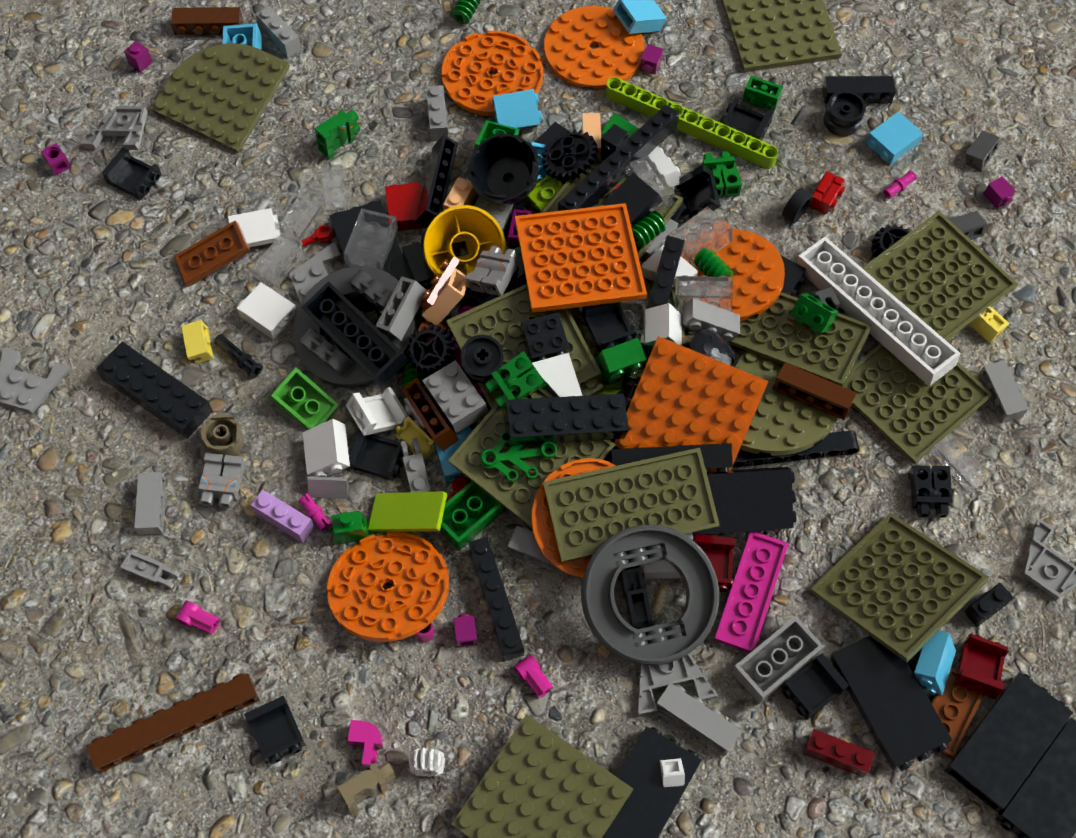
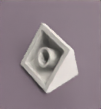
(662, 322)

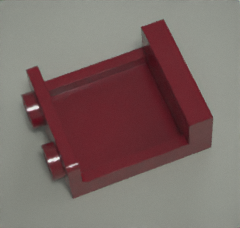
(720, 553)
(981, 665)

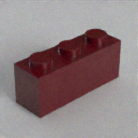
(838, 753)

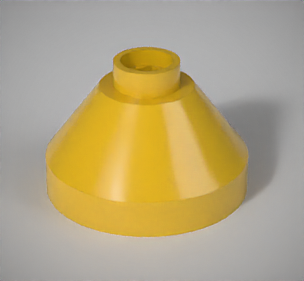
(456, 225)

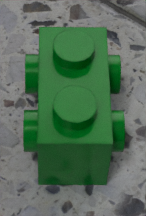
(762, 93)
(814, 313)

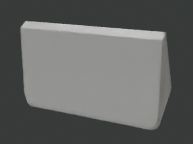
(328, 487)

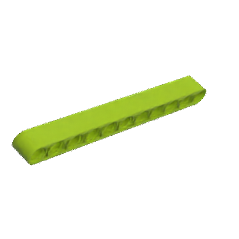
(694, 123)

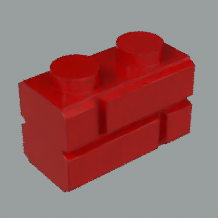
(826, 193)

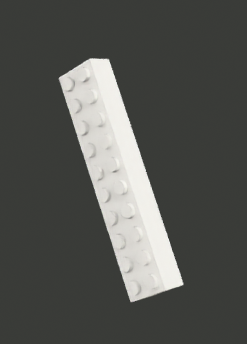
(871, 303)

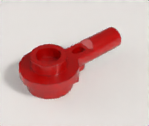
(323, 234)
(457, 485)

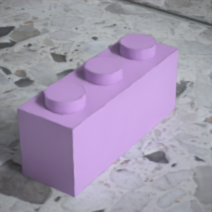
(282, 516)

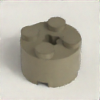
(223, 435)

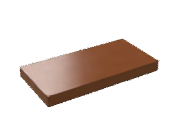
(211, 253)
(956, 711)

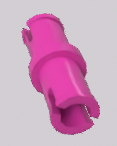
(899, 184)
(314, 512)

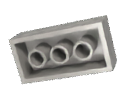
(777, 659)

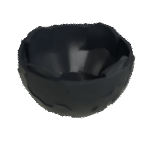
(496, 160)
(713, 345)

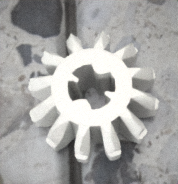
(426, 762)

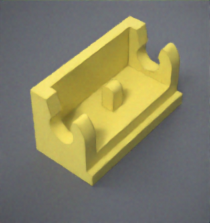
(990, 325)
(197, 341)
(410, 431)

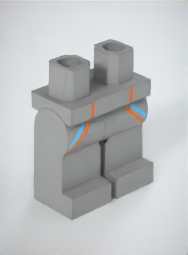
(492, 270)
(221, 479)

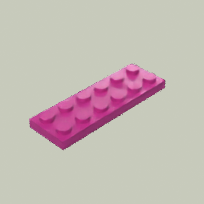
(751, 592)

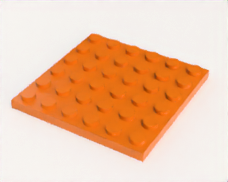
(579, 258)
(691, 401)

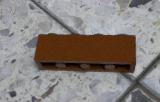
(204, 20)
(814, 391)
(430, 414)

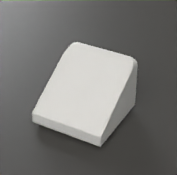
(672, 772)

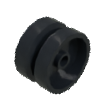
(844, 113)
(481, 347)

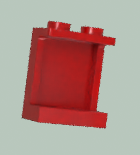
(403, 204)

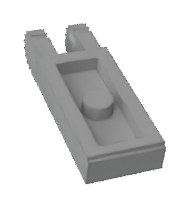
(415, 468)
(148, 569)

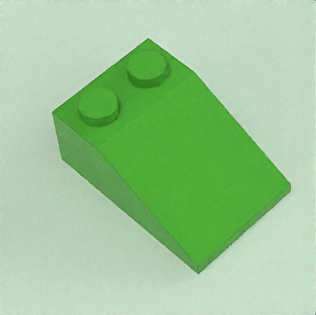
(303, 400)

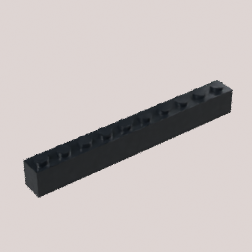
(615, 167)

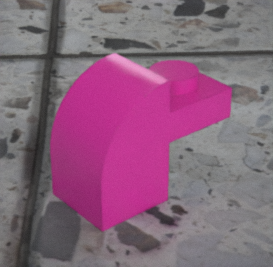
(367, 736)

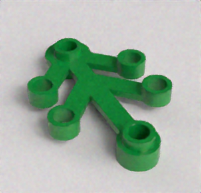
(515, 456)

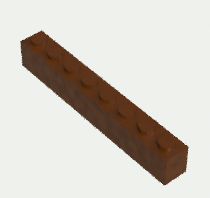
(172, 723)

